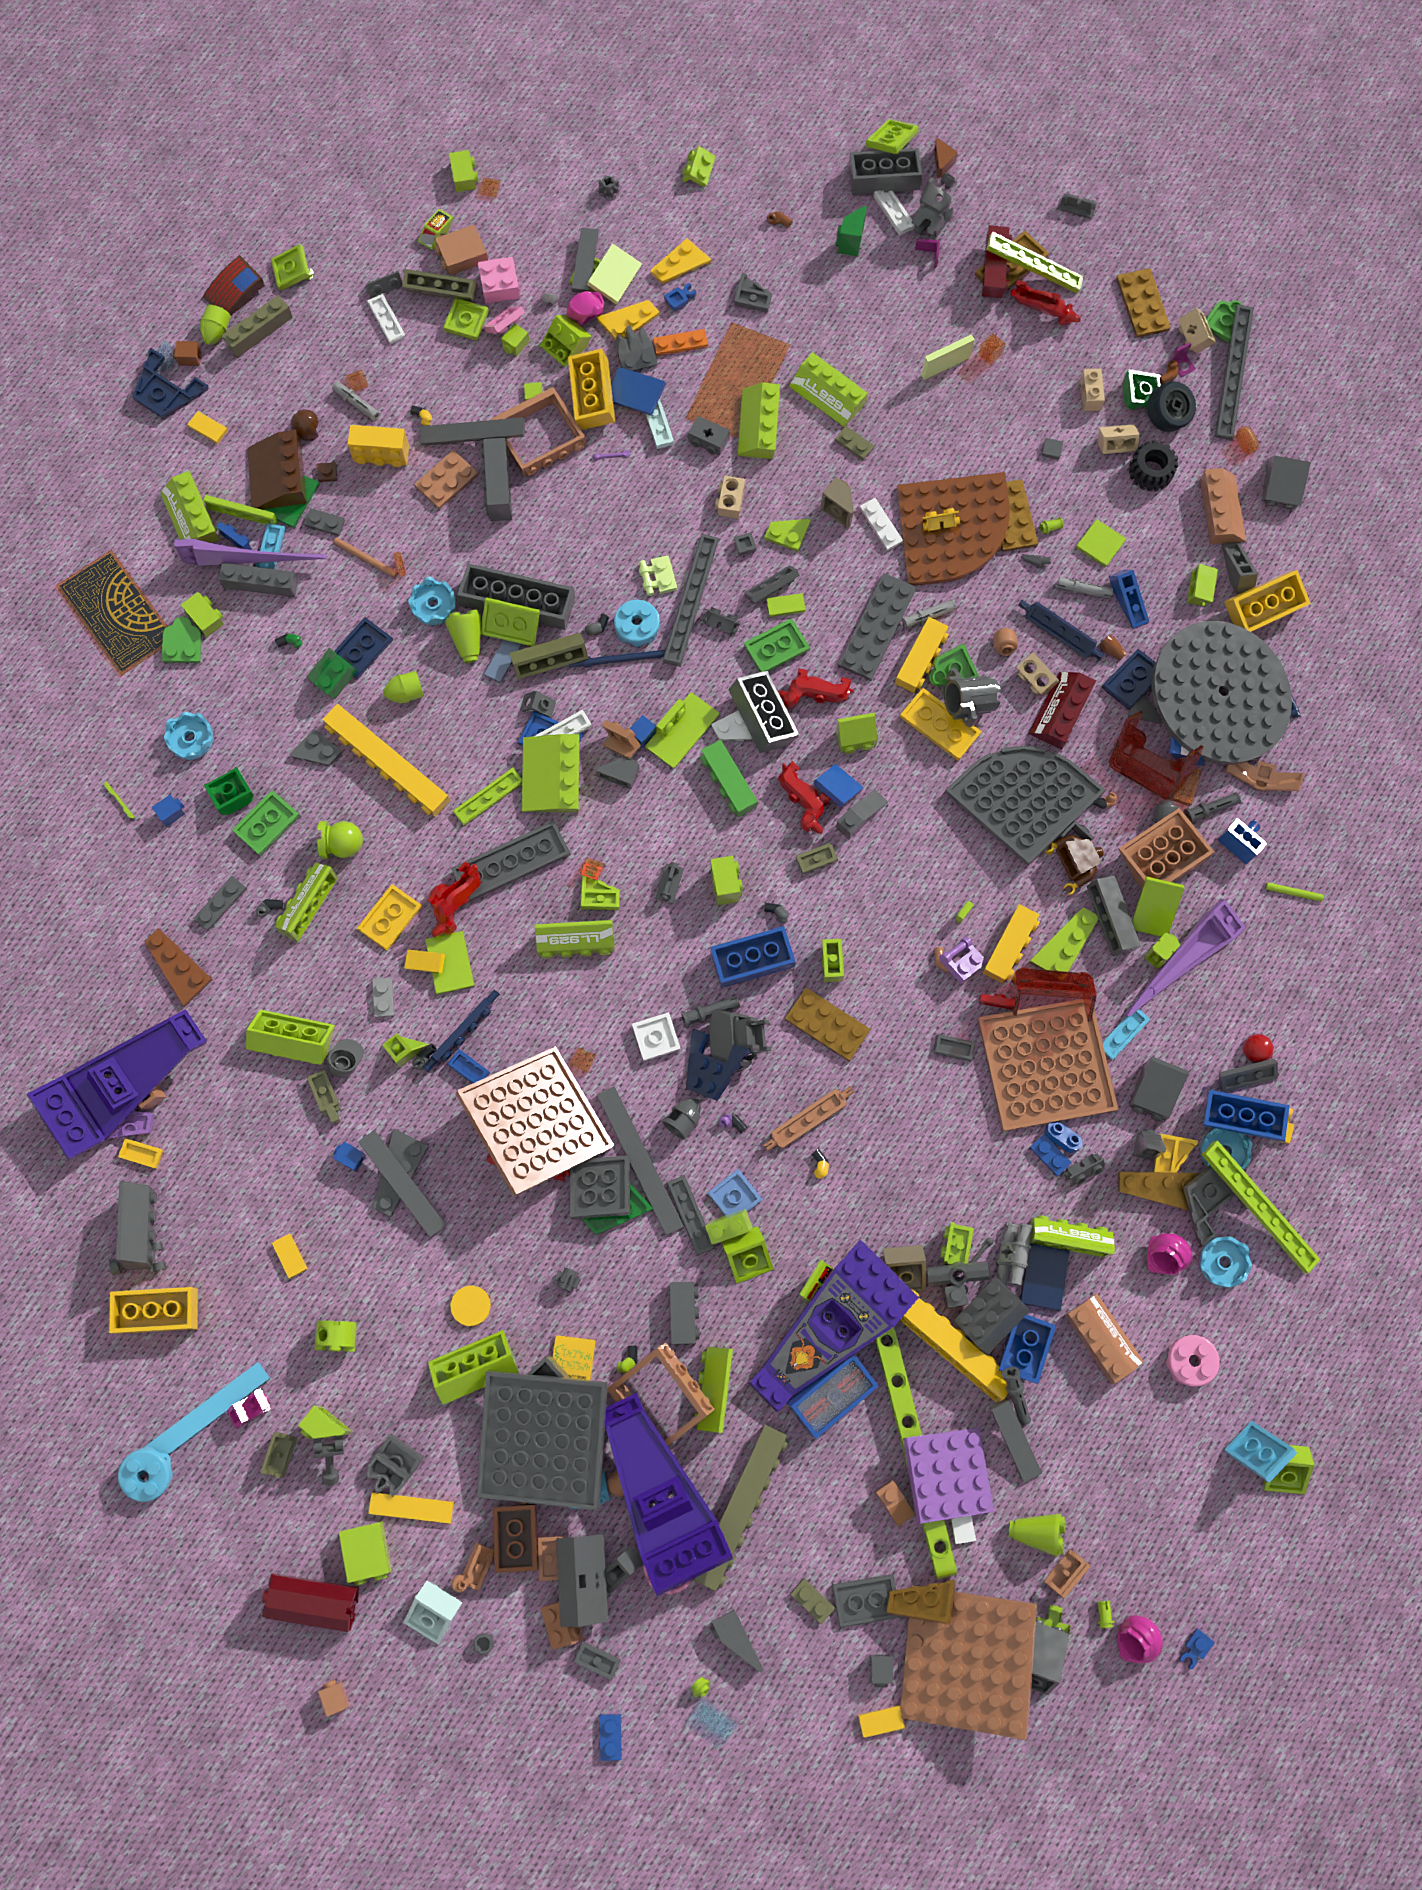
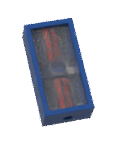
(832, 1396)

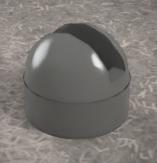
(948, 180)

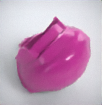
(585, 307)
(1168, 1254)
(1139, 1640)

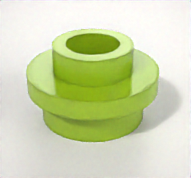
(700, 1687)

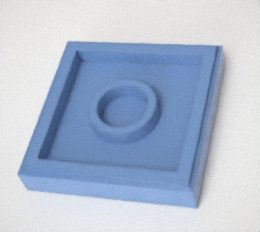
(734, 1194)

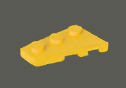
(681, 260)
(634, 315)

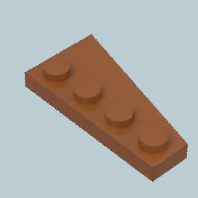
(179, 969)

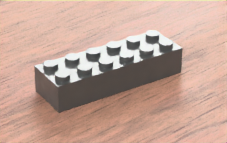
(552, 599)

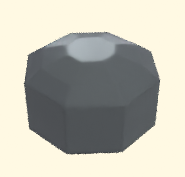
(483, 1643)

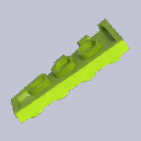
(1066, 944)

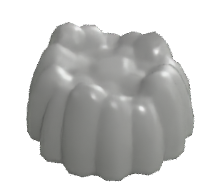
(549, 298)

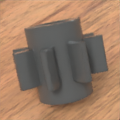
(608, 186)
(567, 1279)

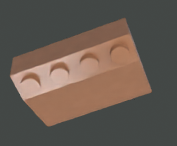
(1166, 850)

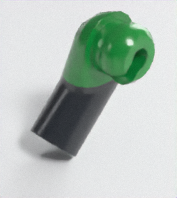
(289, 638)

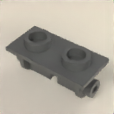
(1078, 206)
(384, 284)
(714, 617)
(669, 882)
(1092, 1166)

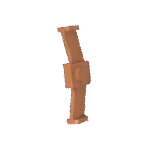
(1264, 776)

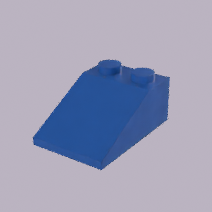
(1028, 1347)

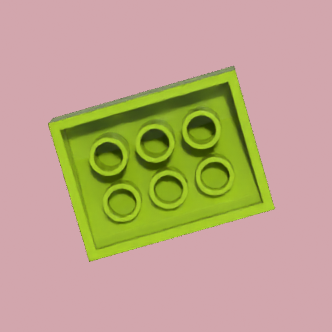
(551, 773)

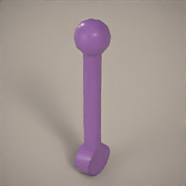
(626, 453)

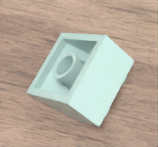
(432, 1612)

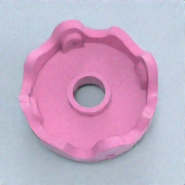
(1179, 1363)

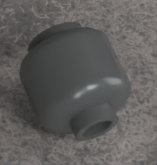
(1163, 809)

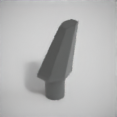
(1037, 560)

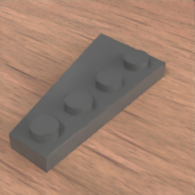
(409, 1154)

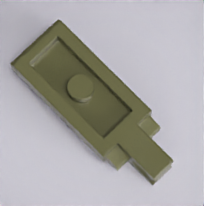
(325, 1095)

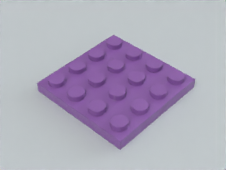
(948, 1475)

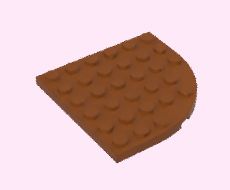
(959, 550)

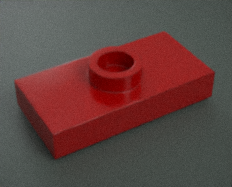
(997, 1000)

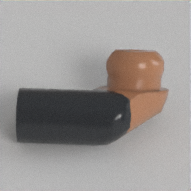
(1107, 801)

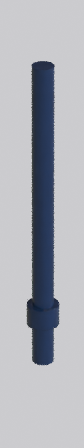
(618, 658)

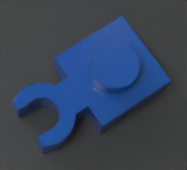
(678, 298)
(1198, 1645)

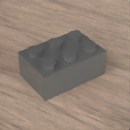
(991, 1315)

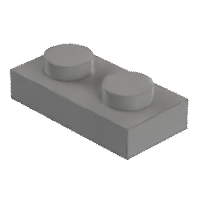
(383, 997)

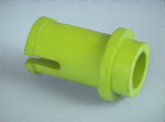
(1051, 525)
(1105, 1615)

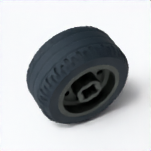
(1171, 406)

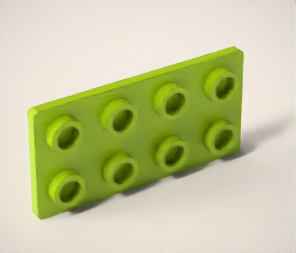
(681, 729)

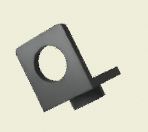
(539, 703)
(1079, 829)

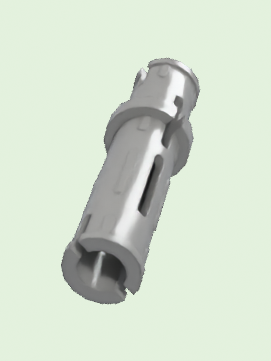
(350, 397)
(1086, 588)
(922, 616)

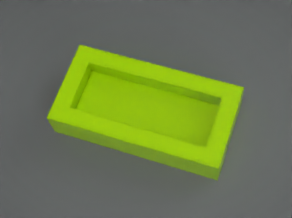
(785, 605)

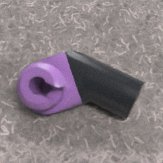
(733, 1121)

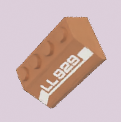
(1104, 1339)

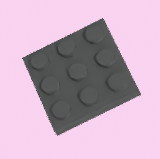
(600, 1188)

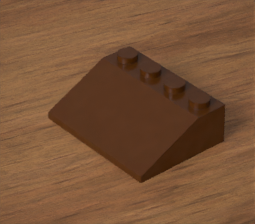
(277, 471)

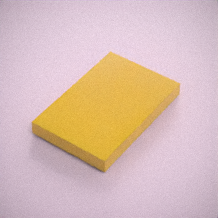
(389, 917)

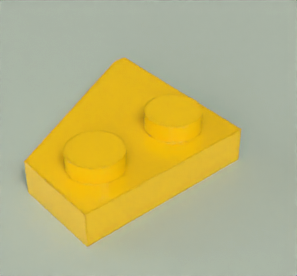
(1176, 1153)

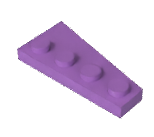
(136, 1124)

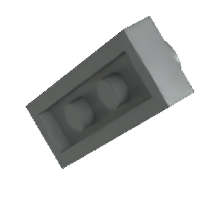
(772, 584)
(220, 903)
(1248, 1075)

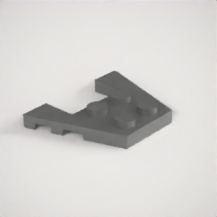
(1205, 1196)

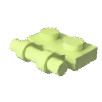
(663, 574)

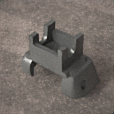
(929, 214)
(738, 1029)

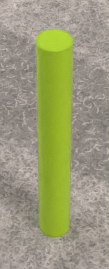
(1295, 892)

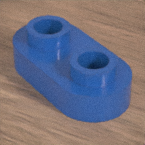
(1063, 1137)

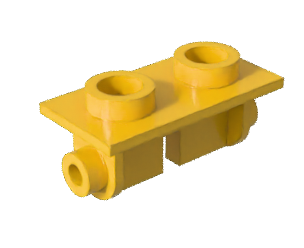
(948, 518)

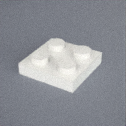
(656, 1036)

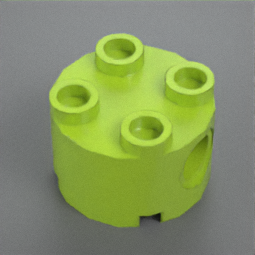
(335, 1336)

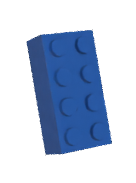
(752, 957)

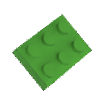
(776, 646)
(266, 822)

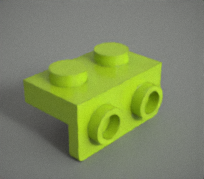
(698, 166)
(958, 1244)

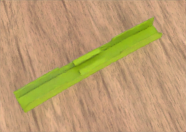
(112, 792)

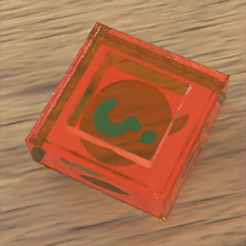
(490, 187)
(357, 380)
(399, 564)
(592, 868)
(583, 1060)

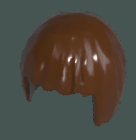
(305, 424)

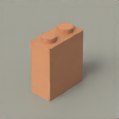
(460, 250)

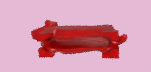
(1045, 302)
(815, 688)
(805, 795)
(452, 898)

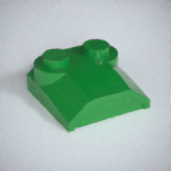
(1138, 387)
(229, 792)

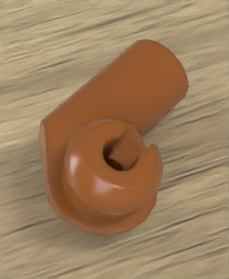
(778, 218)
(1171, 373)

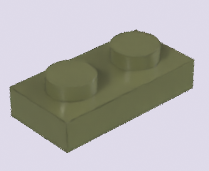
(854, 443)
(816, 858)
(812, 1601)

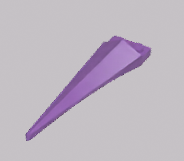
(213, 554)
(1211, 933)

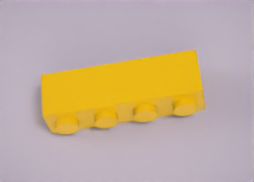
(921, 655)
(1009, 946)

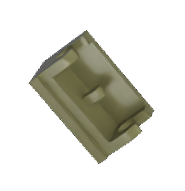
(279, 1454)

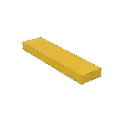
(411, 1507)

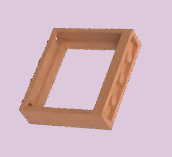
(531, 406)
(682, 1378)

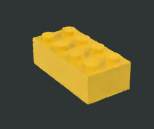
(591, 389)
(1268, 601)
(153, 1310)

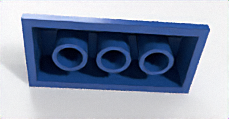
(1246, 1115)

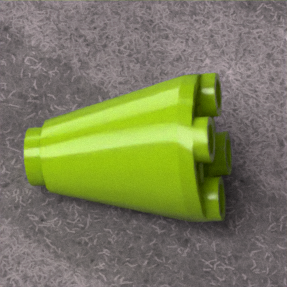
(465, 634)
(1040, 1532)

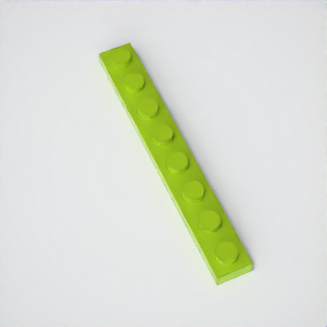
(1261, 1207)

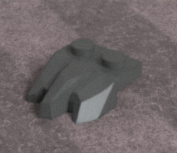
(635, 350)
(393, 1465)

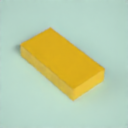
(207, 427)
(424, 961)
(140, 1153)
(289, 1256)
(881, 1721)

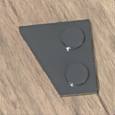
(752, 295)
(316, 749)

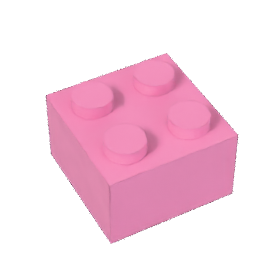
(499, 280)

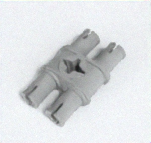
(1013, 1253)

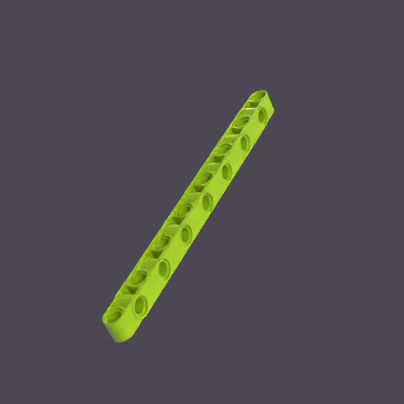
(902, 1406)

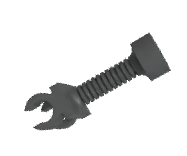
(116, 1268)
(330, 1475)

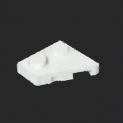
(731, 728)

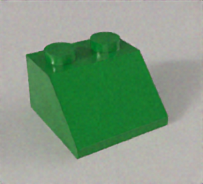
(850, 232)
(332, 673)

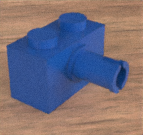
(1242, 840)

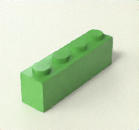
(729, 778)

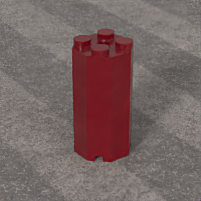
(310, 1602)

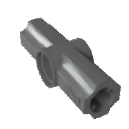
(945, 1274)

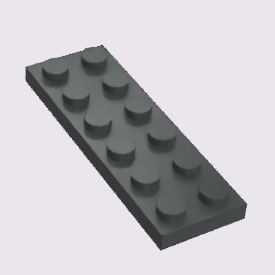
(877, 626)
(517, 858)

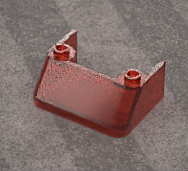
(1146, 767)
(1053, 984)

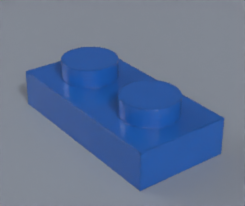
(230, 534)
(1050, 1155)
(610, 1737)

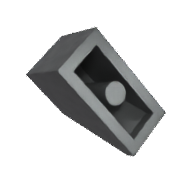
(620, 772)
(622, 1568)

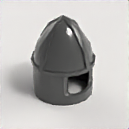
(683, 1118)

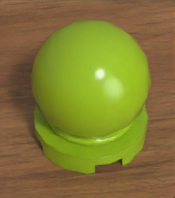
(340, 839)

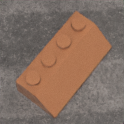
(1222, 506)

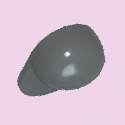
(344, 1058)

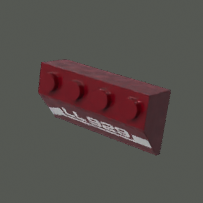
(1062, 708)

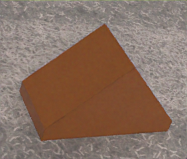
(944, 157)

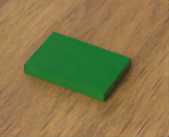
(291, 514)

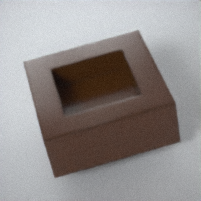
(327, 472)

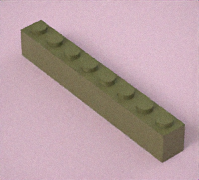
(746, 1498)

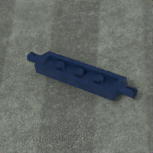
(1061, 629)
(457, 1038)

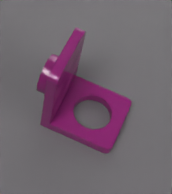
(929, 246)
(1180, 355)

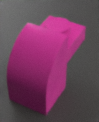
(249, 1408)

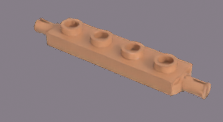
(808, 1118)

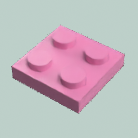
(500, 323)

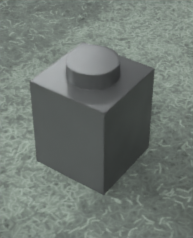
(955, 1296)
(881, 1669)

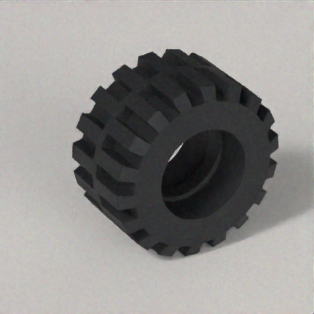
(1153, 478)

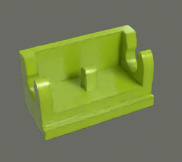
(1202, 585)

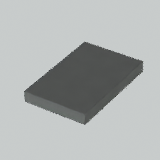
(863, 1600)

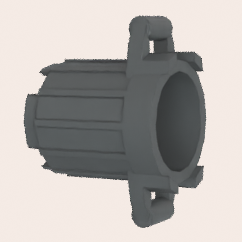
(969, 696)

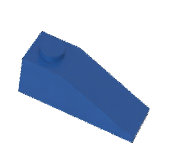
(1129, 597)

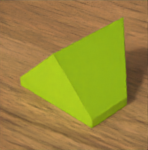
(403, 1049)

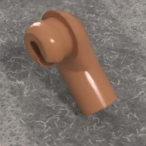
(938, 951)

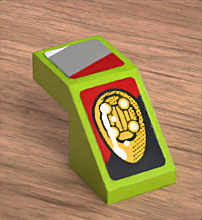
(438, 223)

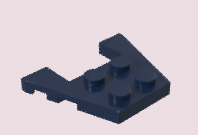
(159, 393)
(707, 1074)

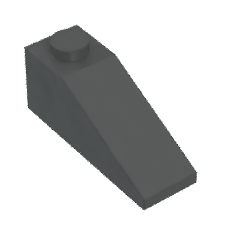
(1239, 567)
(860, 814)
(1148, 1145)
(733, 1635)

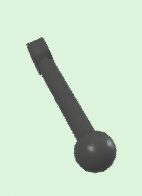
(989, 1241)

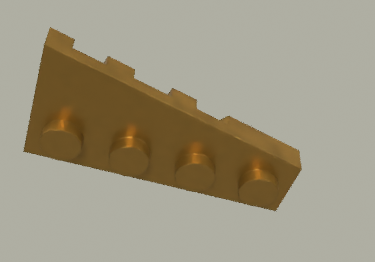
(1156, 1186)

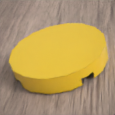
(470, 1305)

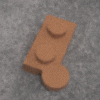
(475, 1569)

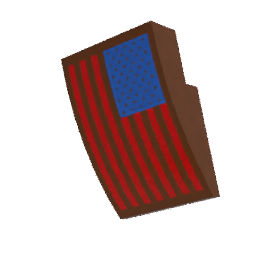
(234, 286)

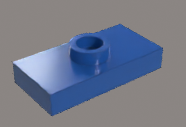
(467, 1067)

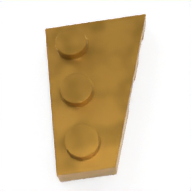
(924, 1603)

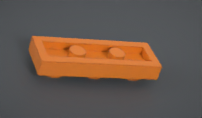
(680, 342)

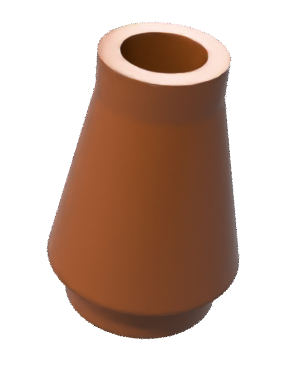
(1112, 646)

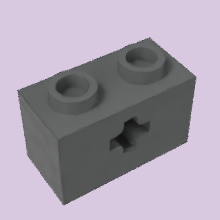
(708, 436)

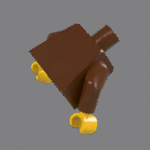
(1078, 858)

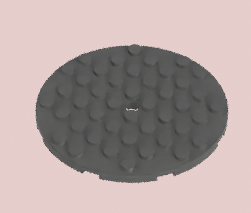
(1188, 696)

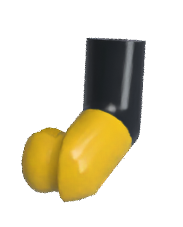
(423, 413)
(822, 1166)

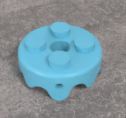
(432, 590)
(636, 634)
(179, 728)
(1237, 1143)
(1238, 1258)
(152, 1462)

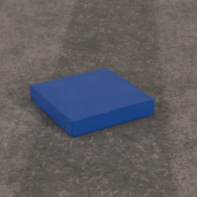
(838, 785)

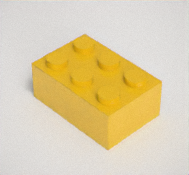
(378, 445)

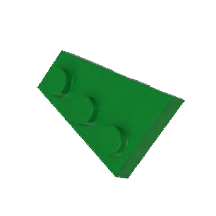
(638, 1207)

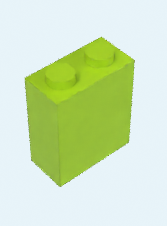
(365, 1553)

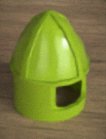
(214, 324)
(403, 688)

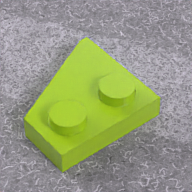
(788, 533)
(598, 895)

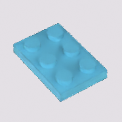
(1260, 1451)

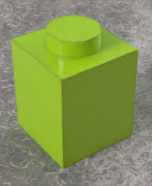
(515, 340)

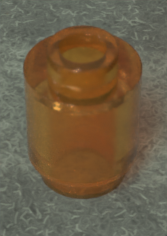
(1247, 440)

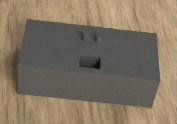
(582, 1580)

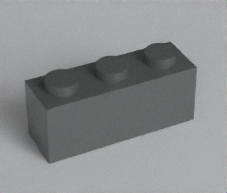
(683, 1313)

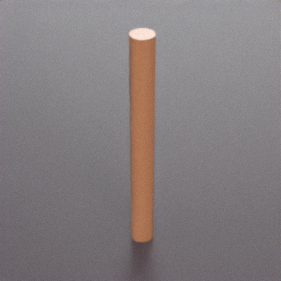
(363, 556)

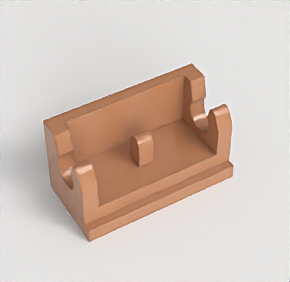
(1067, 1573)

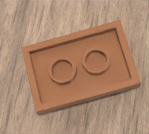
(446, 479)

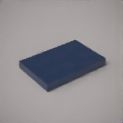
(363, 646)
(1131, 679)
(1045, 1277)

